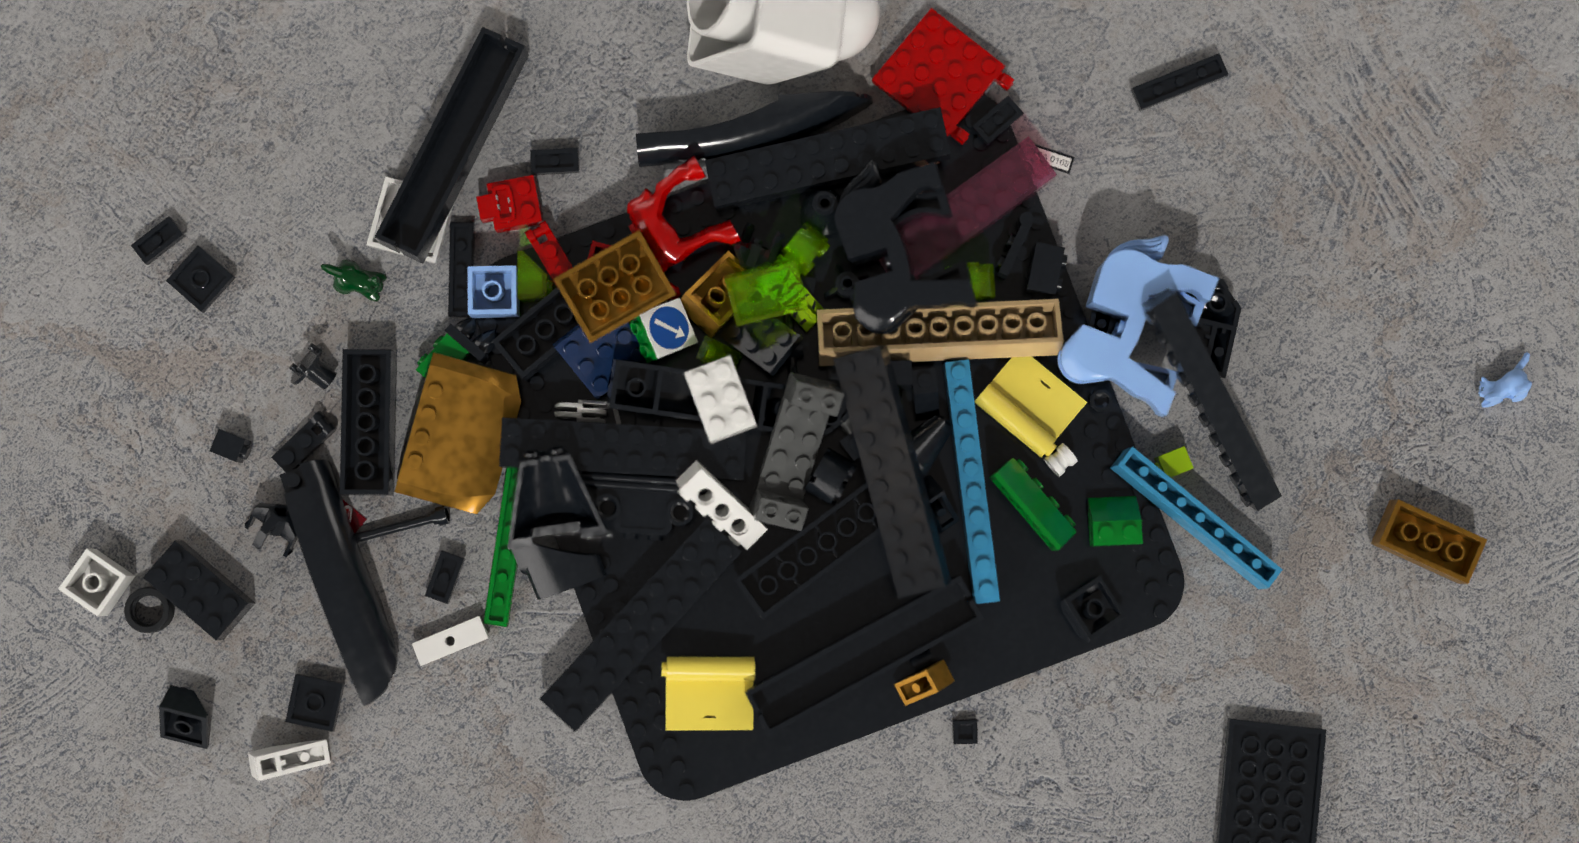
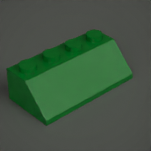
(1033, 505)

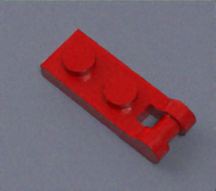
(549, 251)

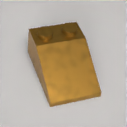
(708, 299)

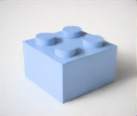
(493, 292)

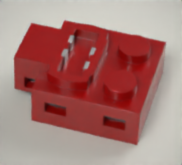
(511, 204)

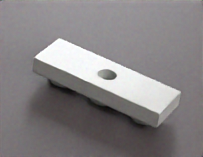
(437, 646)

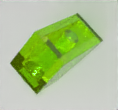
(532, 280)

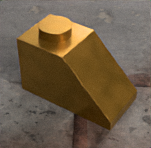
(924, 682)

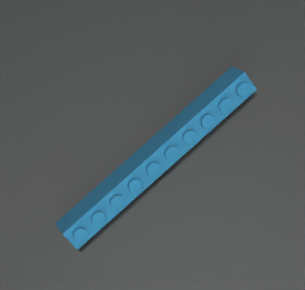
(971, 482)

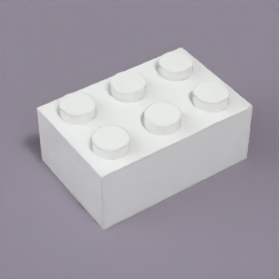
(720, 399)

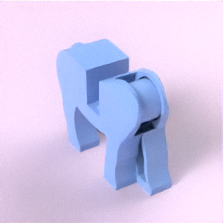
(1119, 290)

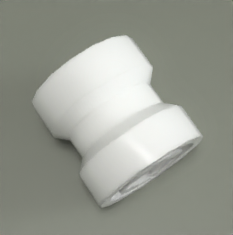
(1060, 460)

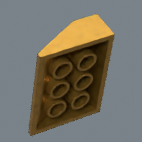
(614, 286)

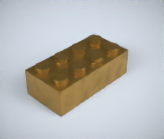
(1429, 541)

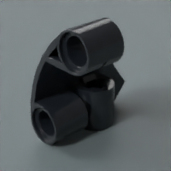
(557, 570)

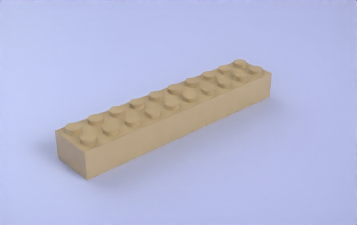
(950, 333)

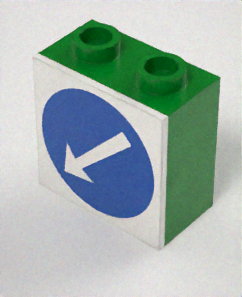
(663, 330)

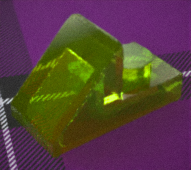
(712, 350)

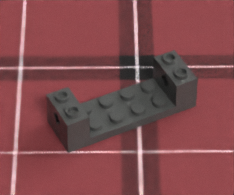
(793, 450)

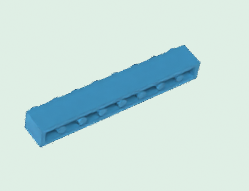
(1196, 518)

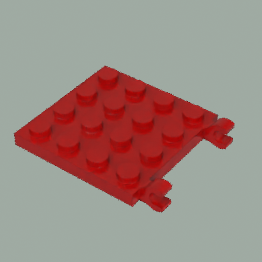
(942, 70)

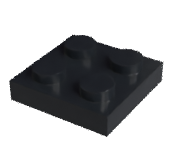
(200, 279)
(315, 702)

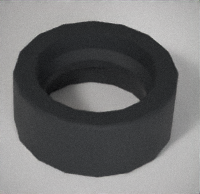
(131, 616)

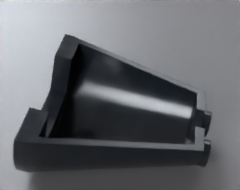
(551, 499)

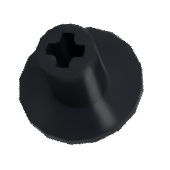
(313, 368)

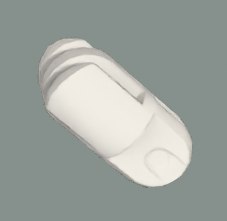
(581, 411)

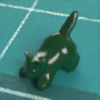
(352, 278)

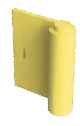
(1031, 403)
(708, 693)

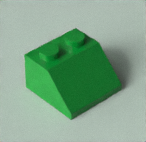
(1114, 521)

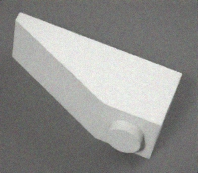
(288, 758)

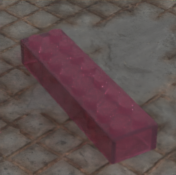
(977, 205)

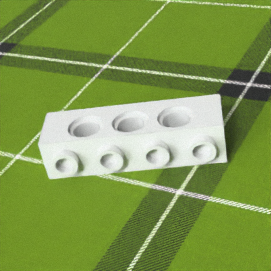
(698, 478)

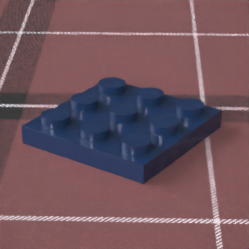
(594, 360)

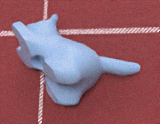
(1512, 385)

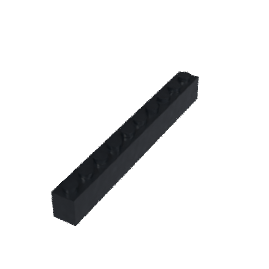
(1211, 399)

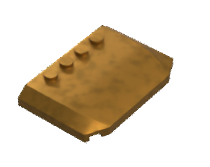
(458, 434)

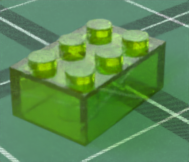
(766, 292)

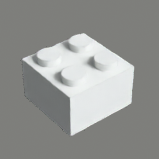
(96, 582)

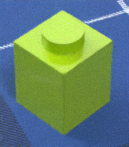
(1174, 462)

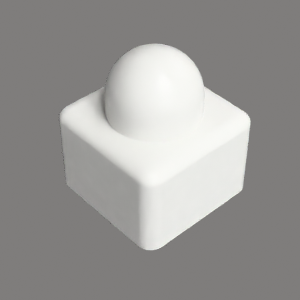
(777, 37)

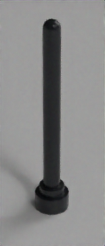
(437, 516)

